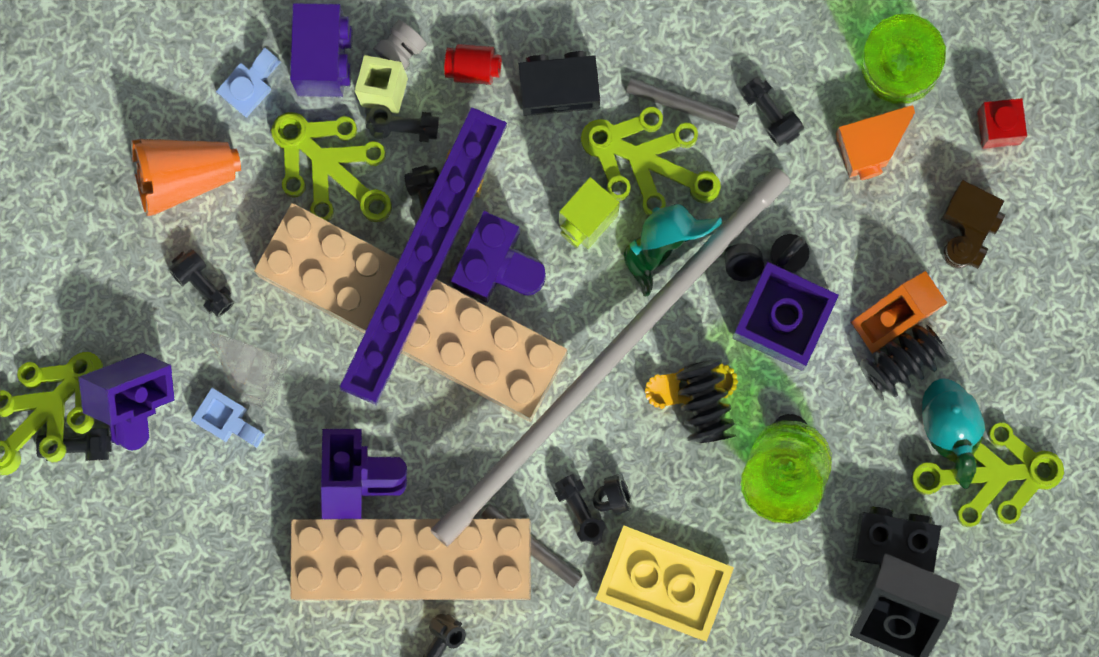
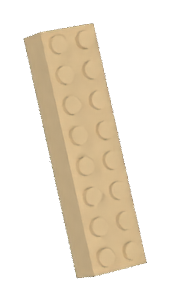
(451, 332)

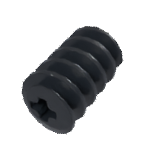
(904, 360)
(704, 402)

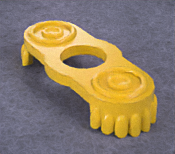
(663, 389)

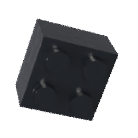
(904, 609)

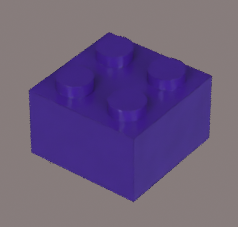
(318, 50)
(785, 316)

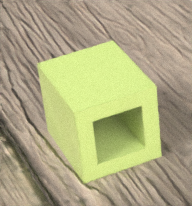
(381, 83)

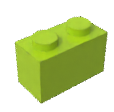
(588, 214)

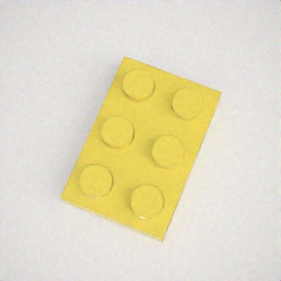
(664, 583)

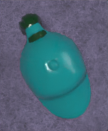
(660, 235)
(953, 426)

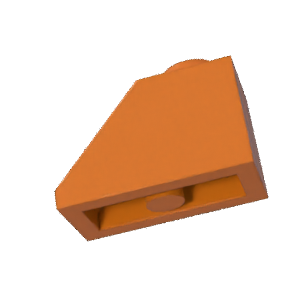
(872, 141)
(899, 311)

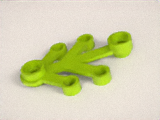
(645, 158)
(326, 162)
(47, 408)
(997, 475)

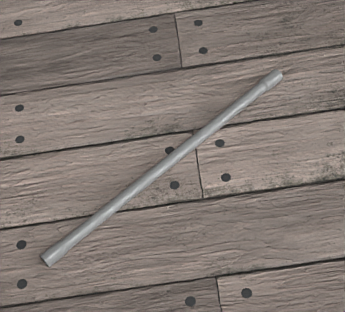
(462, 513)

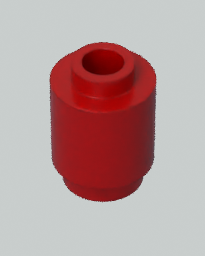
(472, 64)

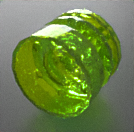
(907, 36)
(785, 491)

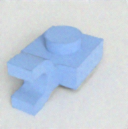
(246, 87)
(223, 417)

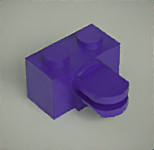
(493, 260)
(126, 396)
(350, 474)

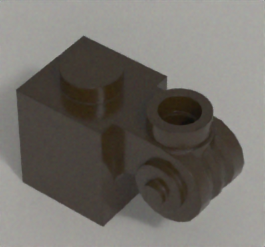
(975, 216)

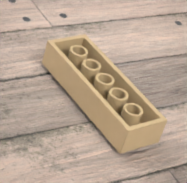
(408, 562)

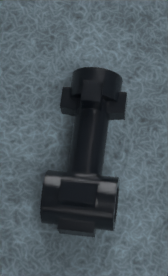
(381, 123)
(783, 127)
(421, 183)
(188, 269)
(95, 445)
(590, 528)
(447, 633)

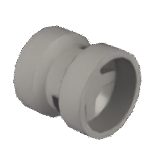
(400, 44)

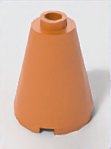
(180, 170)

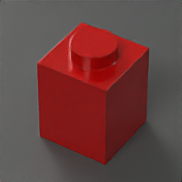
(1002, 123)

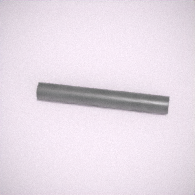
(682, 103)
(542, 553)

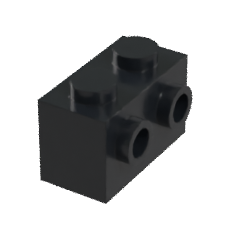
(559, 84)
(908, 540)

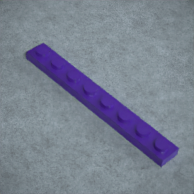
(423, 256)

